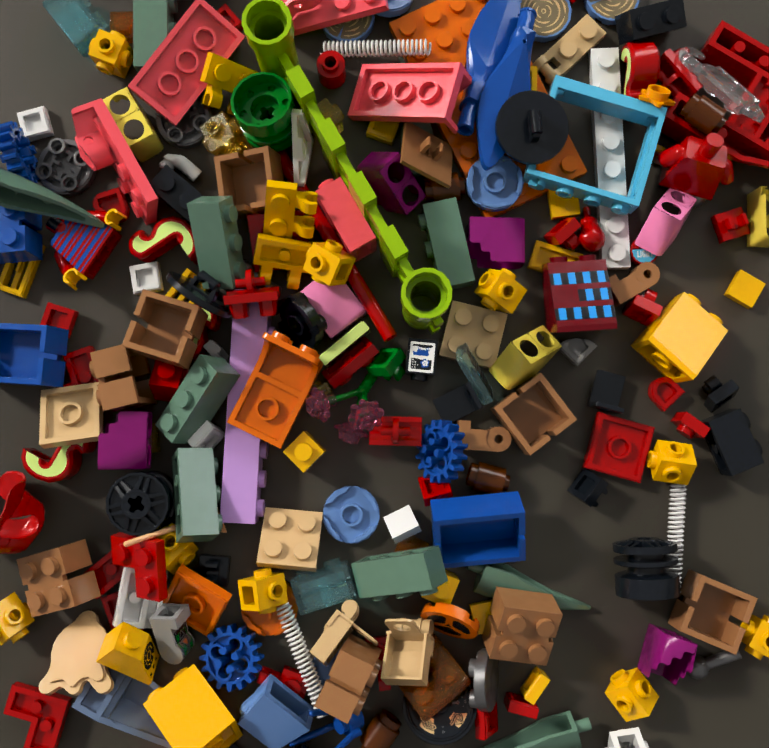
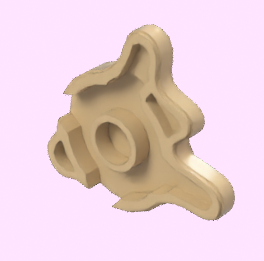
(75, 658)

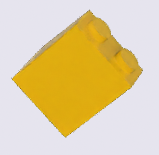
(681, 338)
(192, 713)

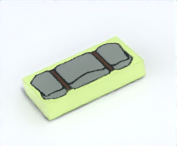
(344, 343)

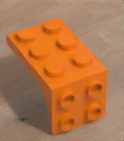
(276, 389)

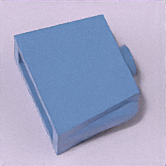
(275, 714)

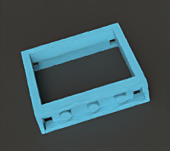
(614, 105)

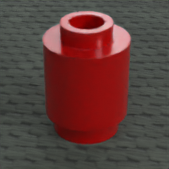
(331, 69)

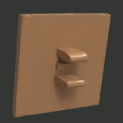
(426, 154)

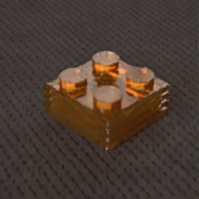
(447, 683)

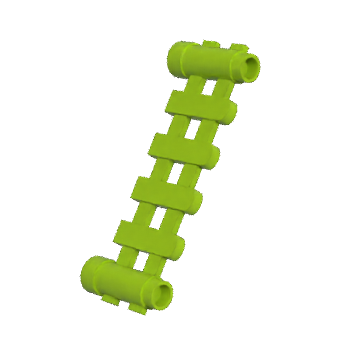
(270, 34)

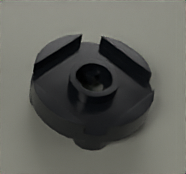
(301, 320)

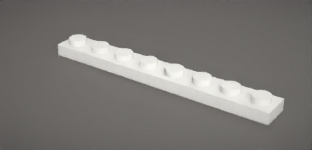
(609, 159)

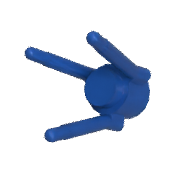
(352, 729)

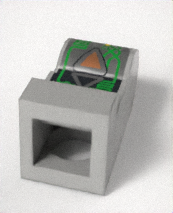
(172, 631)

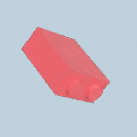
(346, 218)

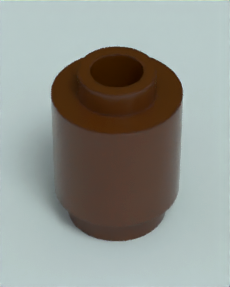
(704, 114)
(437, 192)
(487, 478)
(381, 731)

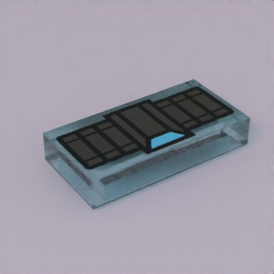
(474, 374)

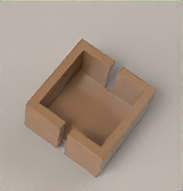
(248, 181)
(169, 329)
(116, 375)
(533, 413)
(48, 581)
(707, 610)
(525, 624)
(349, 677)

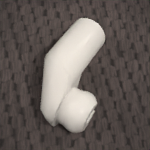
(181, 163)

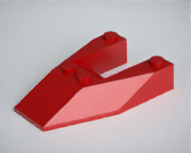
(749, 65)

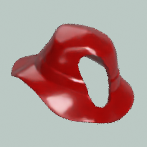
(18, 534)

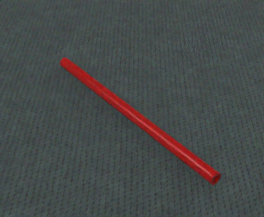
(355, 279)

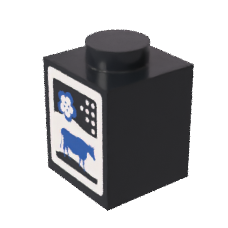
(421, 358)

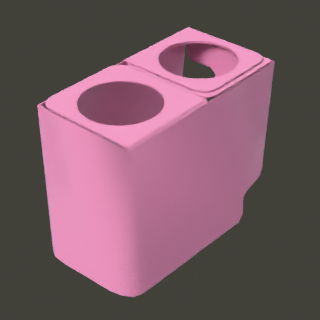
(662, 228)
(336, 305)

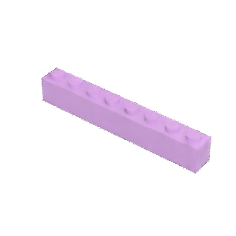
(242, 451)

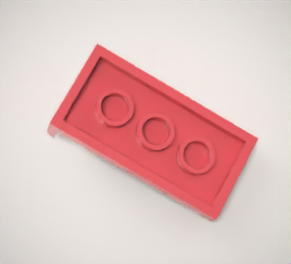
(319, 14)
(173, 72)
(409, 92)
(106, 146)

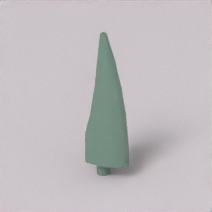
(28, 196)
(506, 576)
(549, 732)

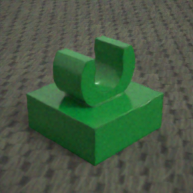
(387, 364)

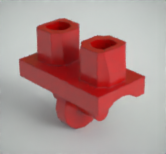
(676, 76)
(239, 299)
(397, 431)

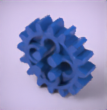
(17, 151)
(441, 451)
(215, 663)

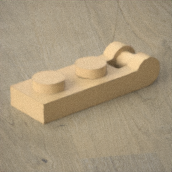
(570, 49)

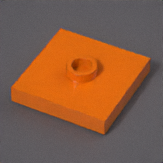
(204, 598)

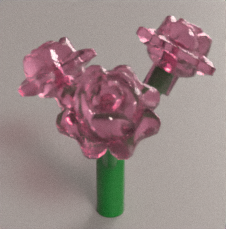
(362, 416)

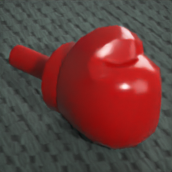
(591, 234)

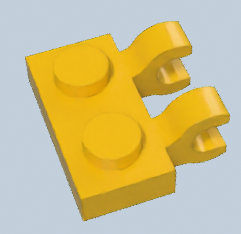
(221, 75)
(280, 210)
(282, 254)

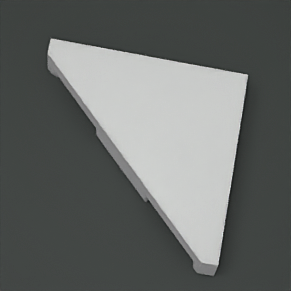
(301, 145)

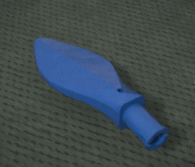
(484, 51)
(506, 80)

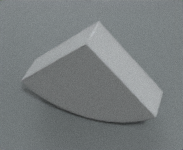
(577, 349)
(216, 350)

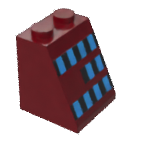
(577, 295)

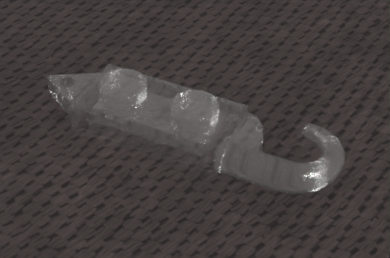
(722, 85)

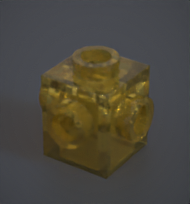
(223, 135)

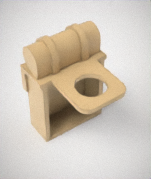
(337, 631)
(408, 651)

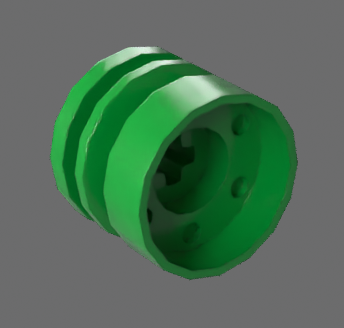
(264, 109)

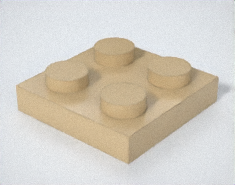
(478, 328)
(70, 416)
(290, 539)

